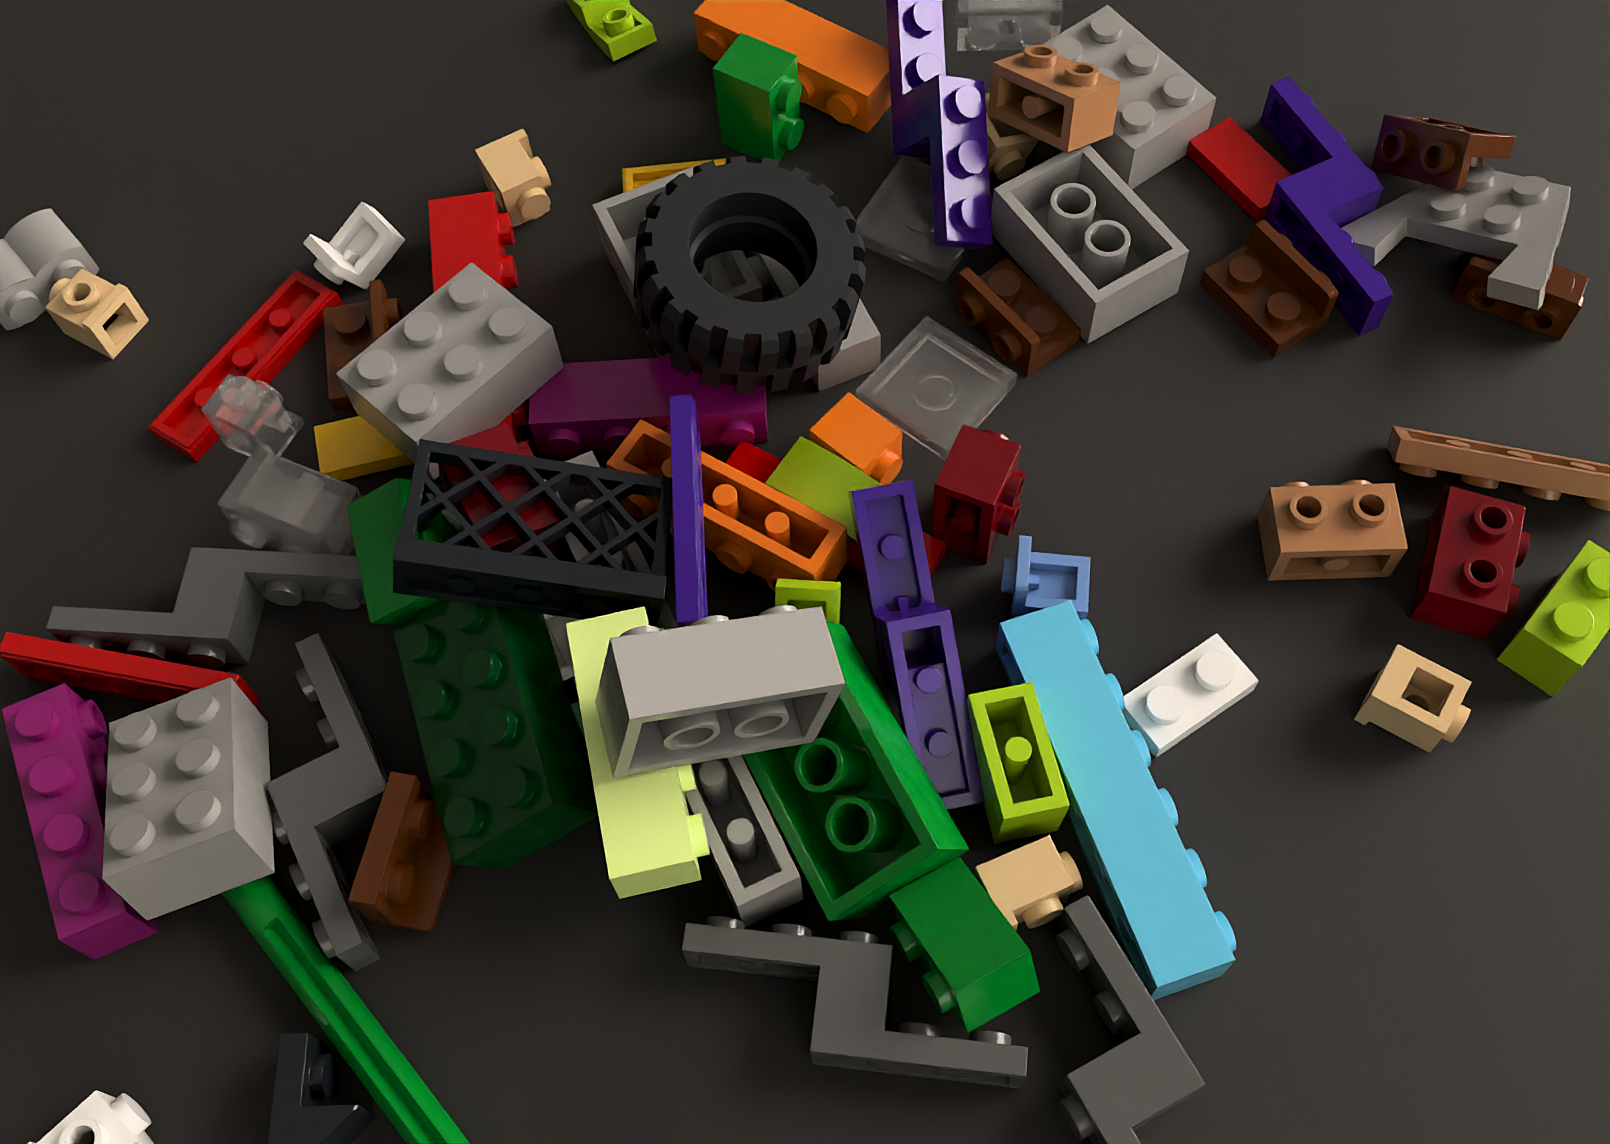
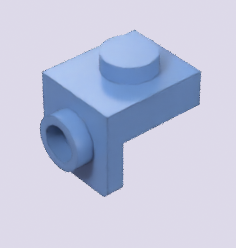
(1045, 580)

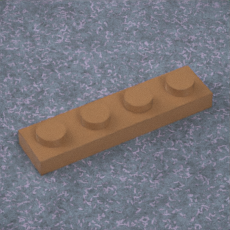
(1488, 463)

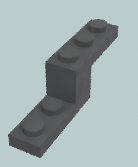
(215, 606)
(329, 804)
(854, 1002)
(1142, 1074)

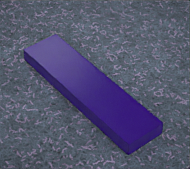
(687, 511)

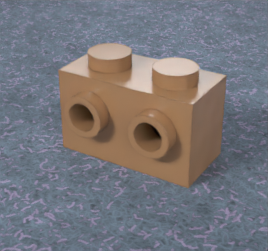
(1053, 98)
(1331, 531)

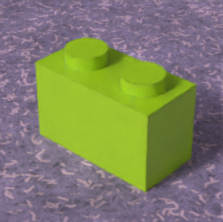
(1564, 623)
(1016, 763)

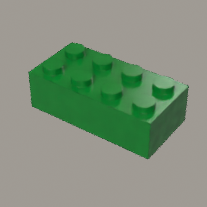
(857, 799)

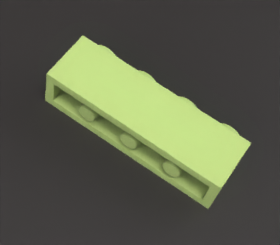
(641, 815)

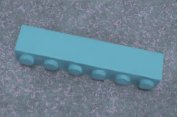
(1115, 807)

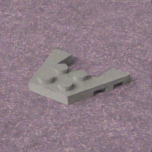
(1491, 216)

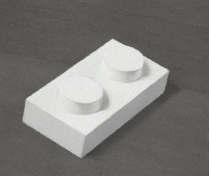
(1187, 694)

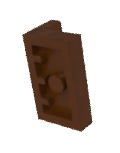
(1436, 149)
(1271, 290)
(1014, 316)
(1554, 317)
(353, 329)
(404, 860)

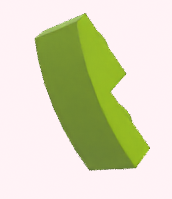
(614, 26)
(820, 481)

